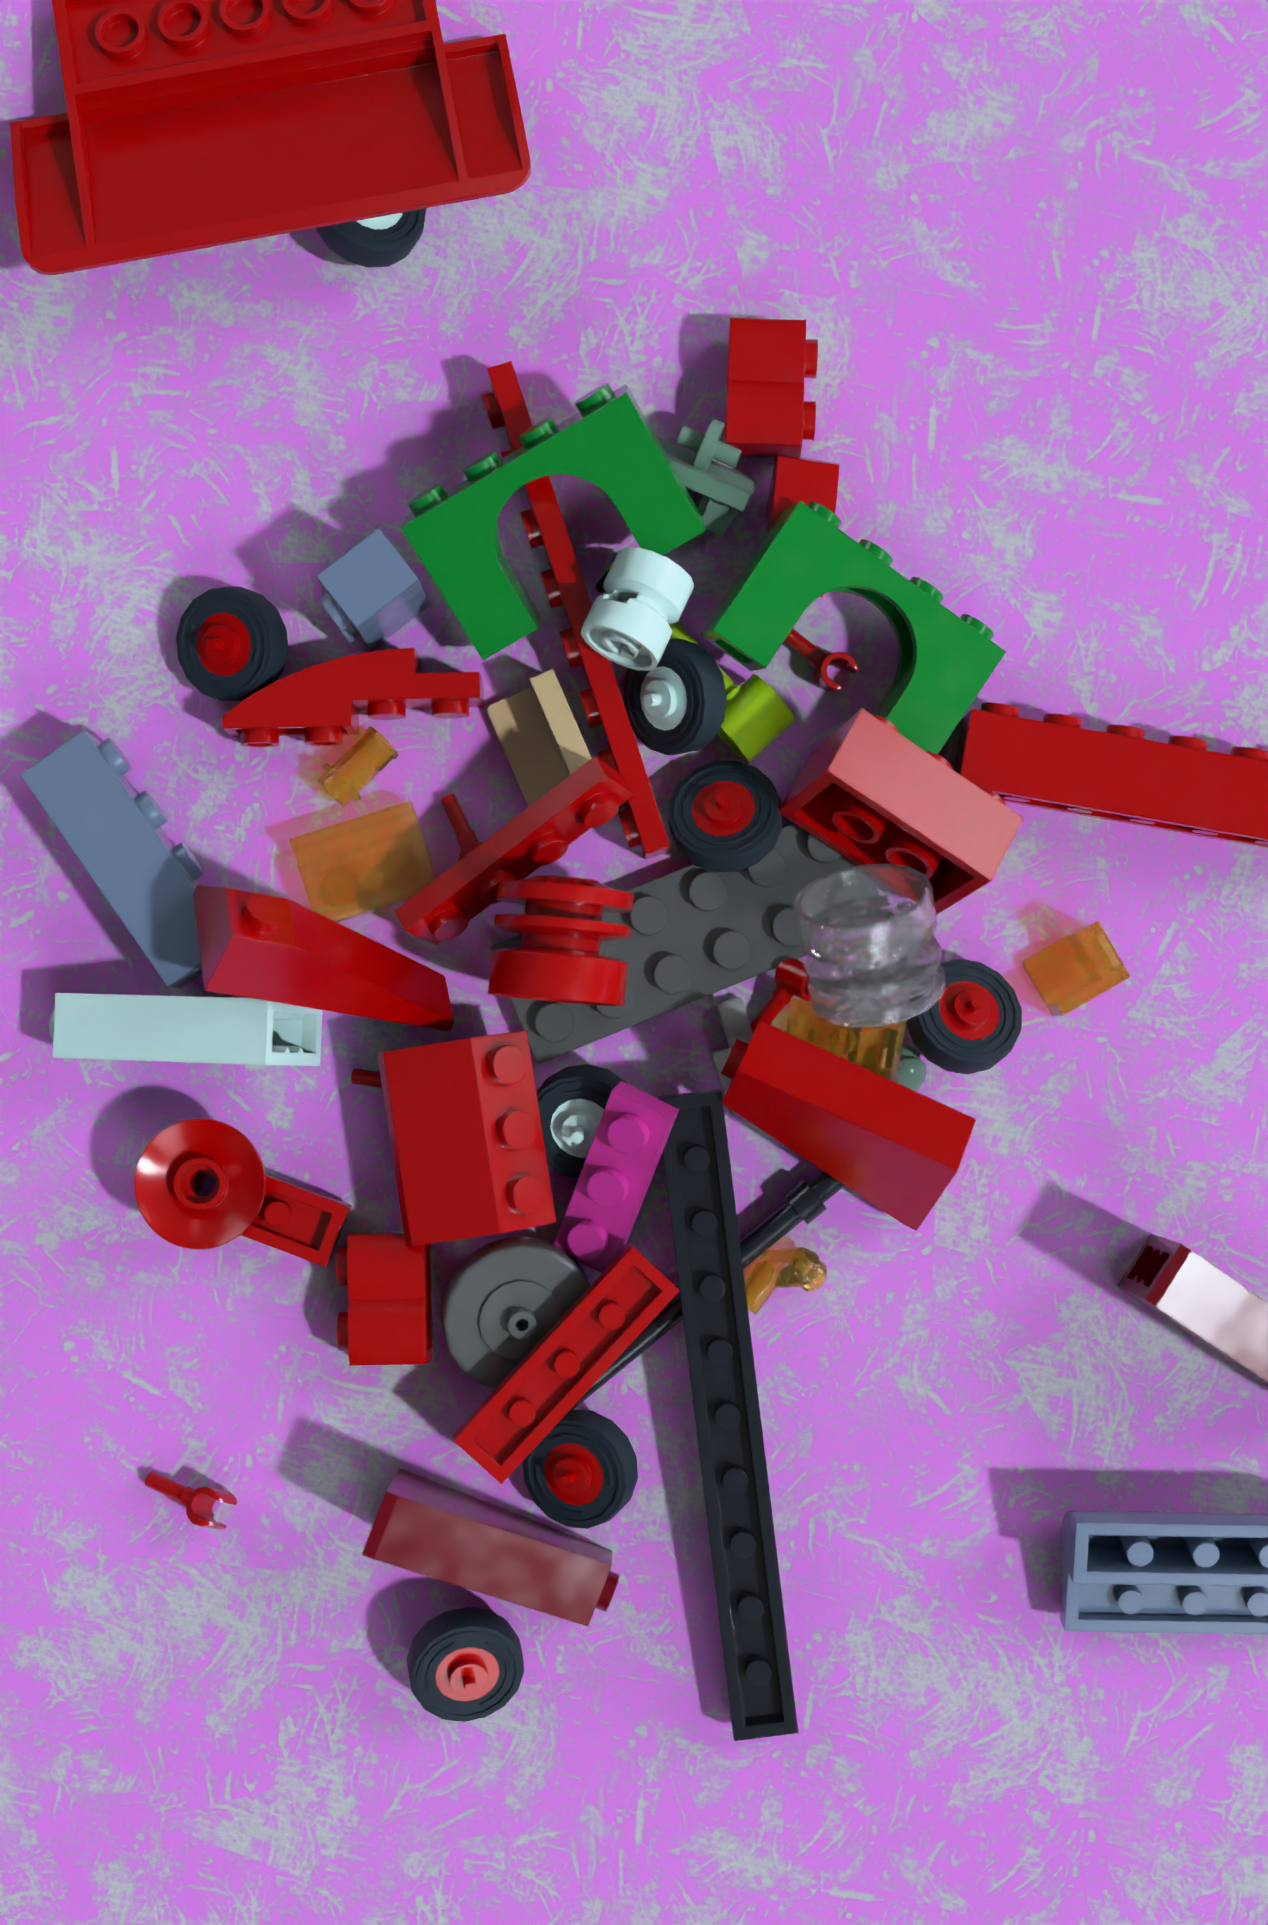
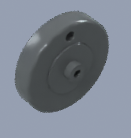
(505, 1304)

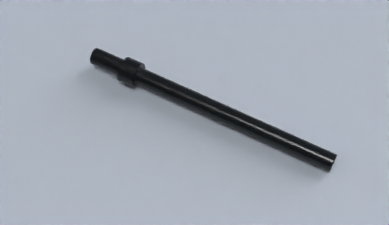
(802, 1203)

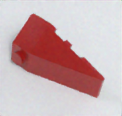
(299, 958)

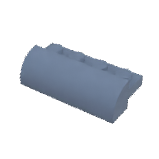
(1164, 1572)

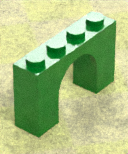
(601, 443)
(805, 556)

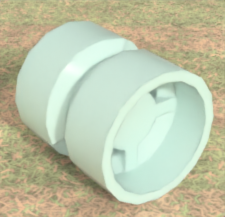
(640, 602)

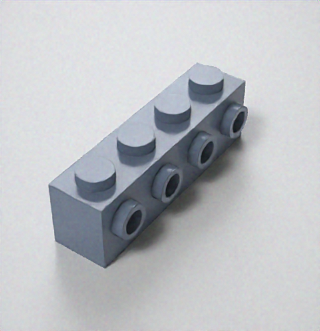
(124, 849)

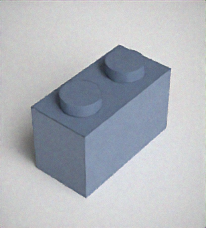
(371, 591)

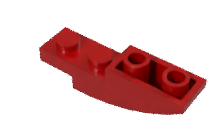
(327, 698)

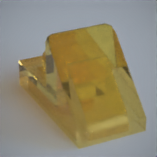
(868, 1047)

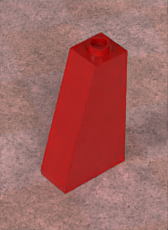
(848, 1121)

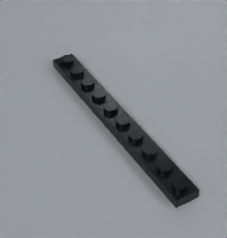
(728, 1418)

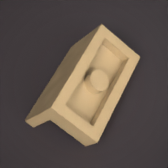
(539, 736)

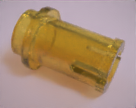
(357, 767)

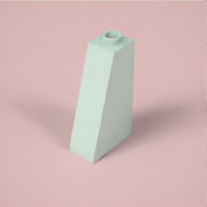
(185, 1029)

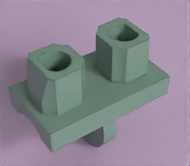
(723, 488)

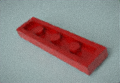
(515, 851)
(565, 1363)

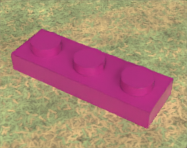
(615, 1176)

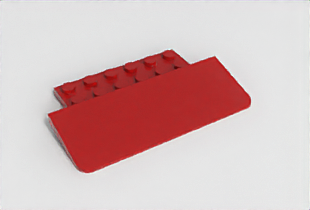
(255, 125)

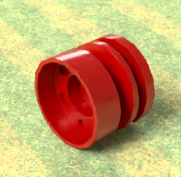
(561, 942)

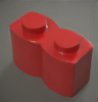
(767, 386)
(388, 1300)

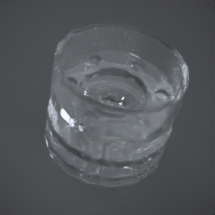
(870, 945)

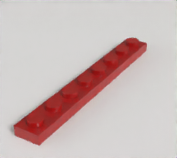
(566, 587)

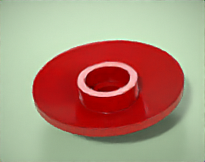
(168, 1192)

